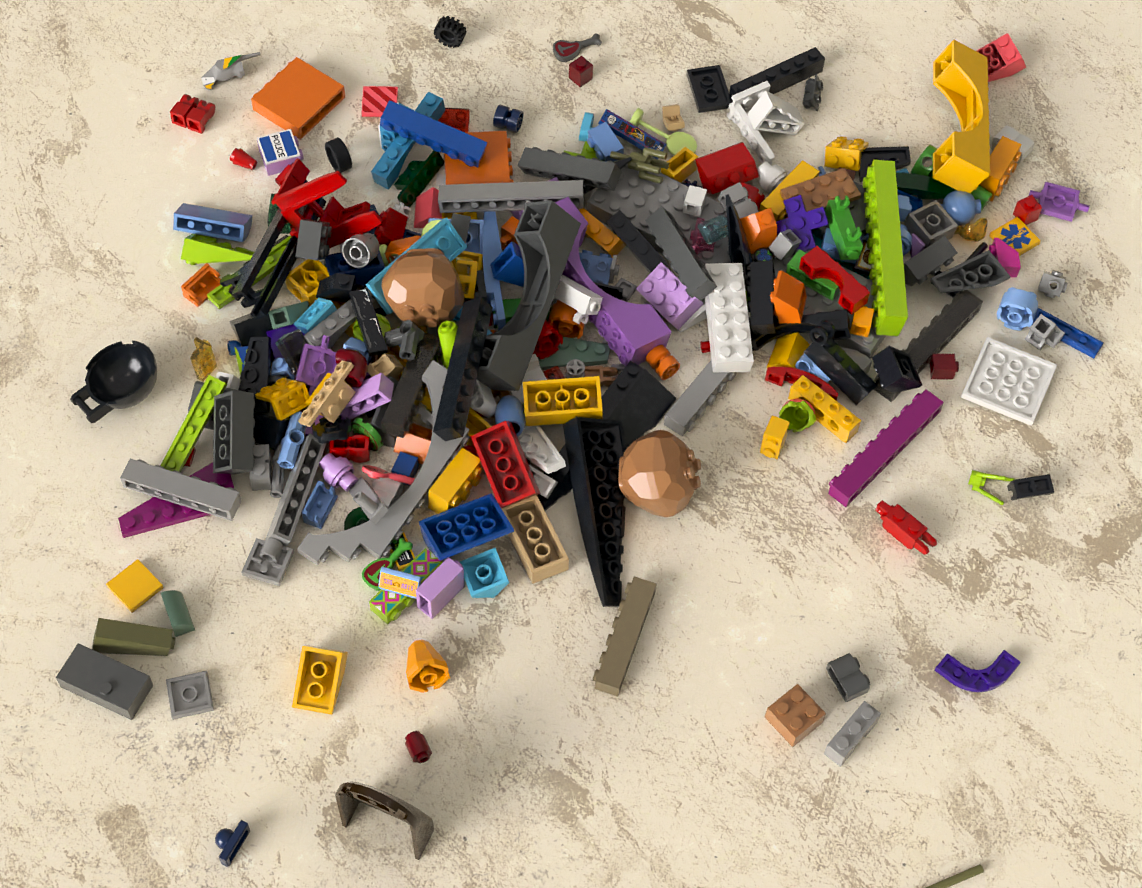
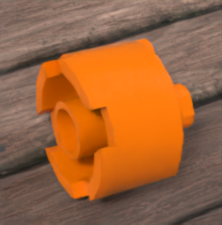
(561, 319)

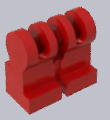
(192, 113)

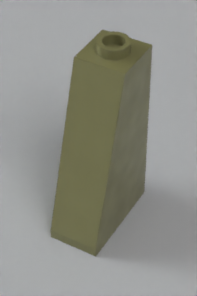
(131, 638)

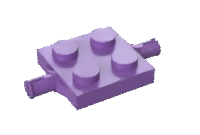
(1059, 201)
(315, 364)

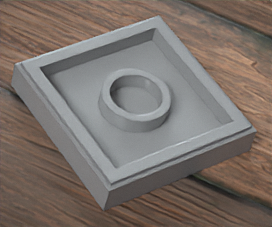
(189, 695)

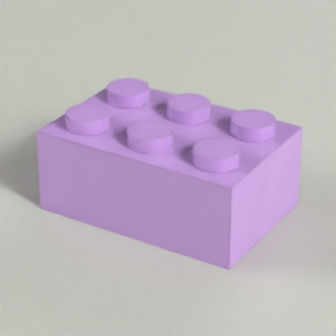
(668, 296)

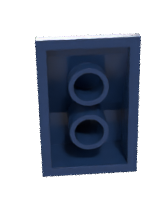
(337, 264)

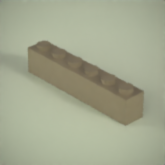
(625, 636)

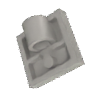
(268, 561)

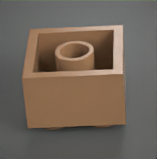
(795, 715)

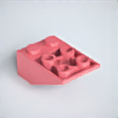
(1002, 58)

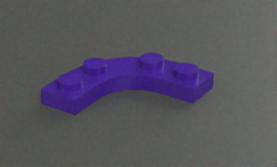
(978, 680)

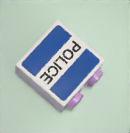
(278, 150)

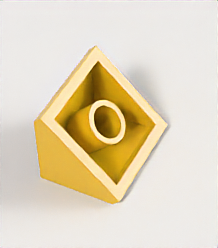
(788, 350)

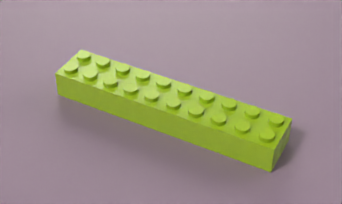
(885, 248)

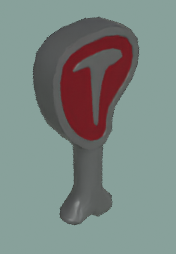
(567, 51)

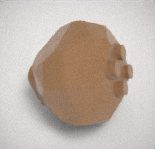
(423, 288)
(659, 473)

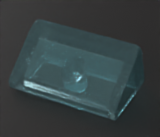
(714, 229)

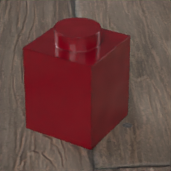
(580, 71)
(943, 366)

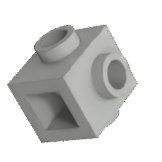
(1047, 279)

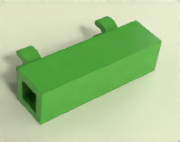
(843, 229)

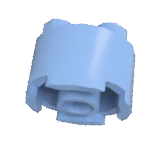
(1017, 308)

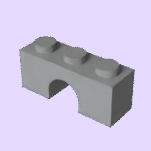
(851, 733)

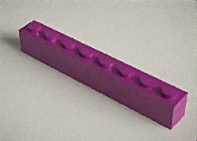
(885, 447)

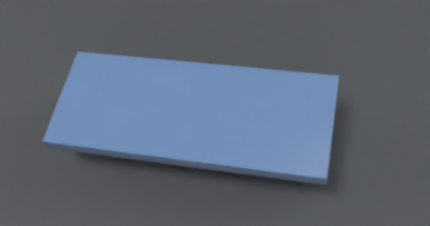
(212, 222)

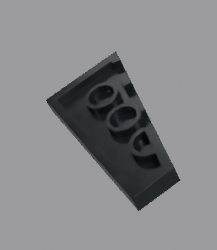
(257, 370)

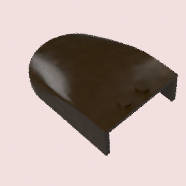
(352, 793)

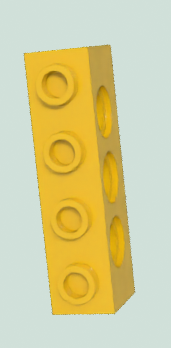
(827, 410)

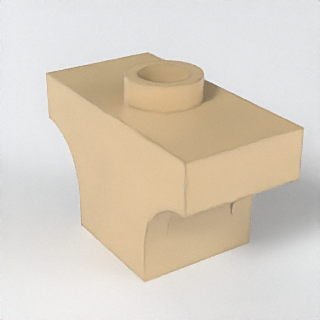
(388, 365)

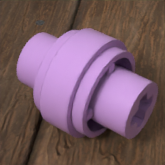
(338, 472)

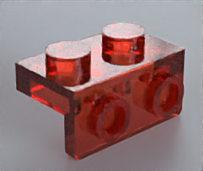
(457, 118)

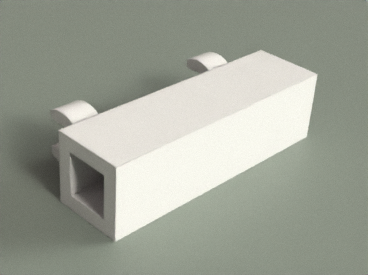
(579, 298)

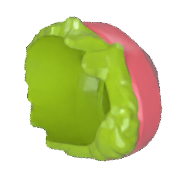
(799, 414)

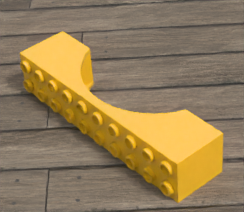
(964, 155)

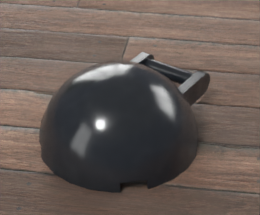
(117, 379)

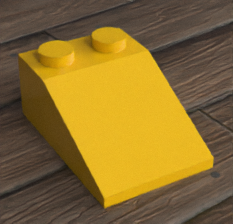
(319, 679)

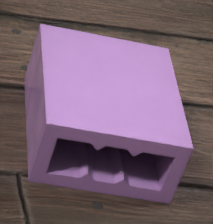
(440, 587)

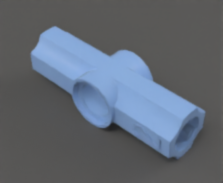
(290, 449)

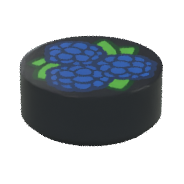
(763, 254)

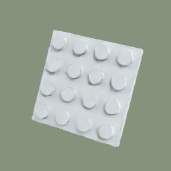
(1009, 381)

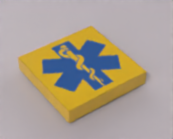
(1016, 235)

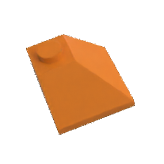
(760, 229)

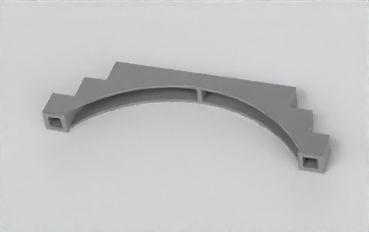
(378, 538)

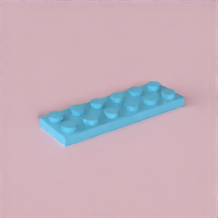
(441, 236)

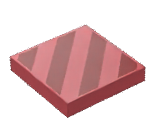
(376, 99)

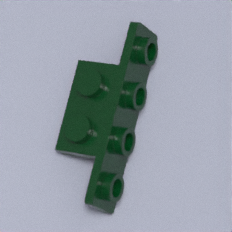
(417, 177)

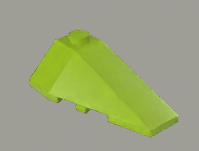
(205, 249)

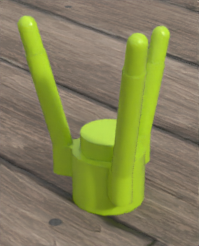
(978, 479)

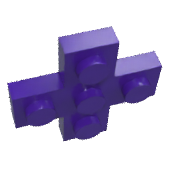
(802, 222)

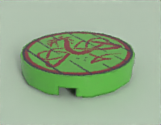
(367, 429)

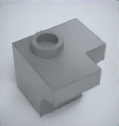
(1044, 332)

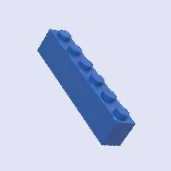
(433, 134)

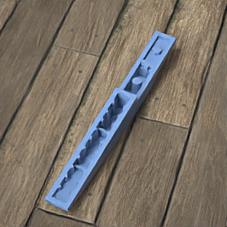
(491, 249)

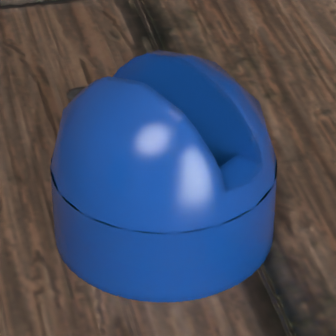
(231, 346)

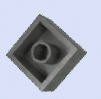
(313, 239)

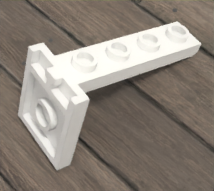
(739, 109)

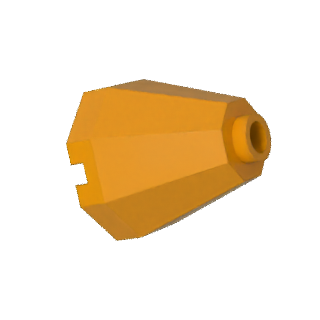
(425, 667)

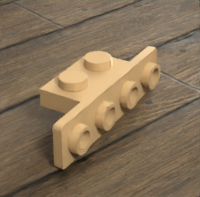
(331, 398)

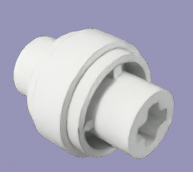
(770, 176)

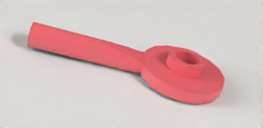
(376, 473)

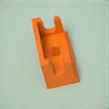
(200, 284)

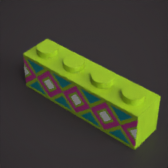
(389, 604)

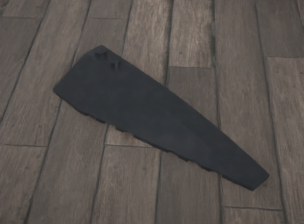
(593, 462)

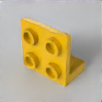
(285, 396)

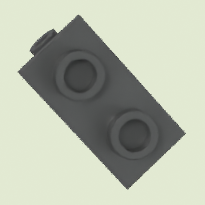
(814, 88)

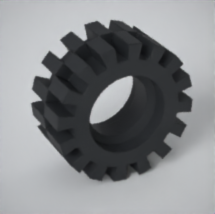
(450, 31)

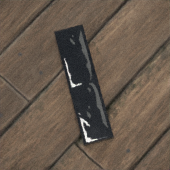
(368, 322)

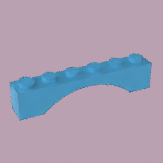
(391, 162)

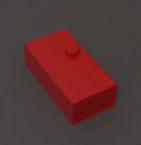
(505, 464)

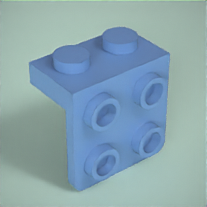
(596, 266)

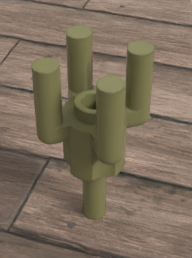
(643, 162)

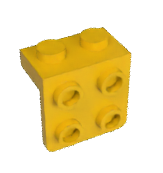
(844, 153)

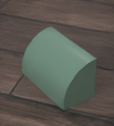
(177, 612)

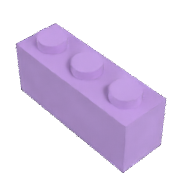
(369, 396)

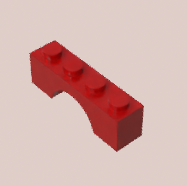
(820, 265)

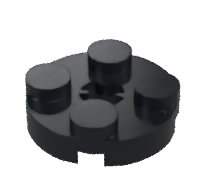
(328, 431)

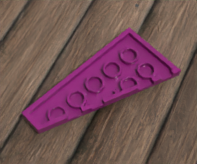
(161, 513)

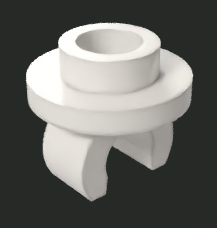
(402, 209)

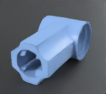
(809, 366)

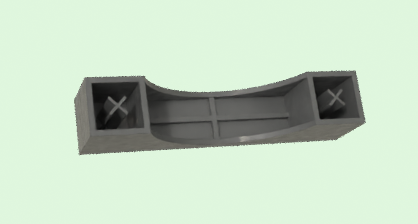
(545, 242)

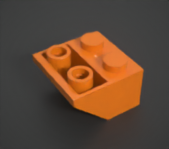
(788, 298)

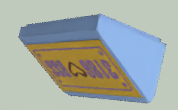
(399, 582)

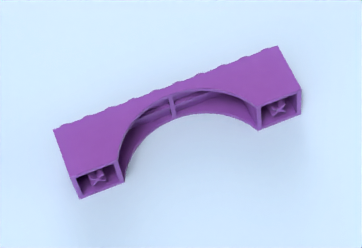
(627, 327)

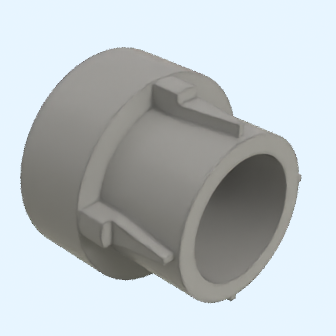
(360, 249)

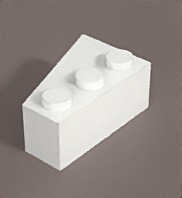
(775, 115)

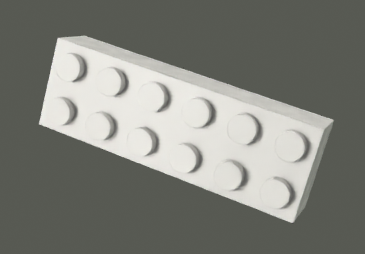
(728, 319)

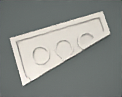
(540, 449)

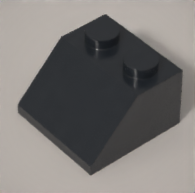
(896, 370)

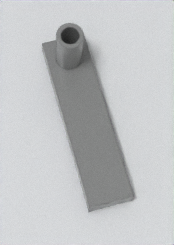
(368, 500)

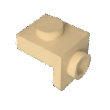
(672, 117)

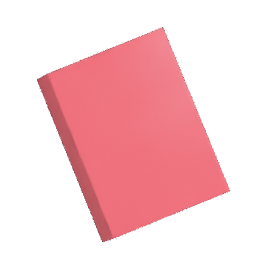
(426, 208)

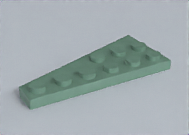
(586, 351)

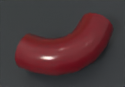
(359, 371)

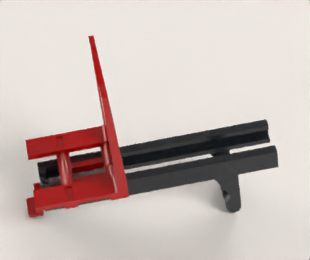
(296, 202)

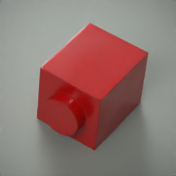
(1027, 210)

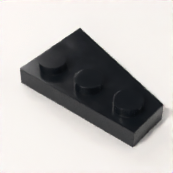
(900, 155)

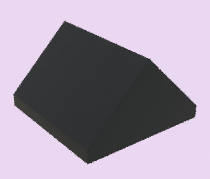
(249, 327)
(268, 430)

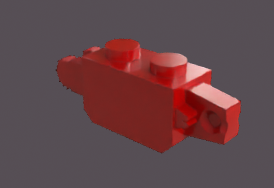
(905, 527)

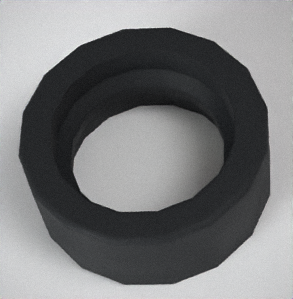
(338, 155)

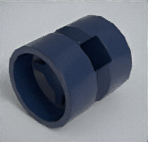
(508, 118)

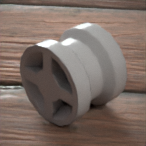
(575, 366)

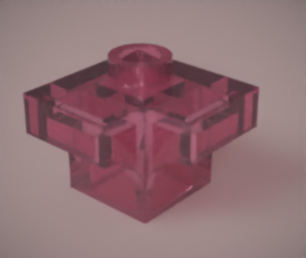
(698, 241)

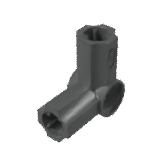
(408, 336)

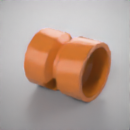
(662, 361)

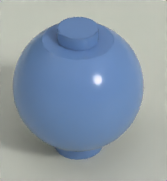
(961, 207)

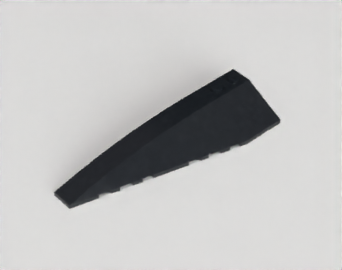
(631, 398)

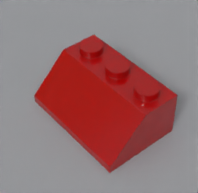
(726, 168)

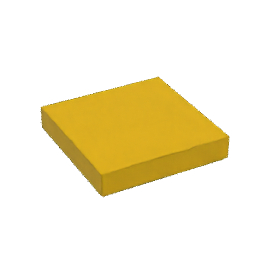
(134, 585)

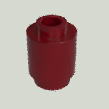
(418, 747)

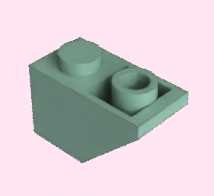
(287, 315)

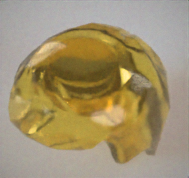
(973, 232)

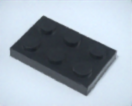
(709, 88)

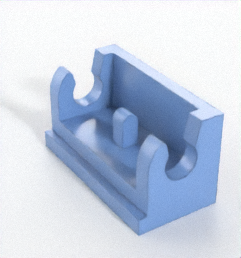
(319, 505)

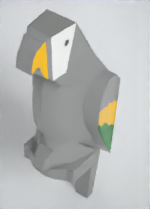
(225, 70)

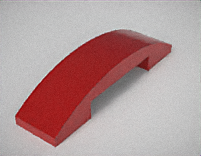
(779, 374)

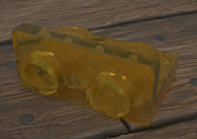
(203, 359)

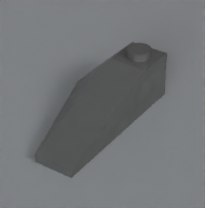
(972, 274)

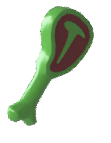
(371, 572)

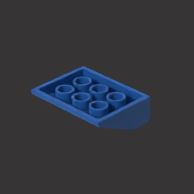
(465, 527)

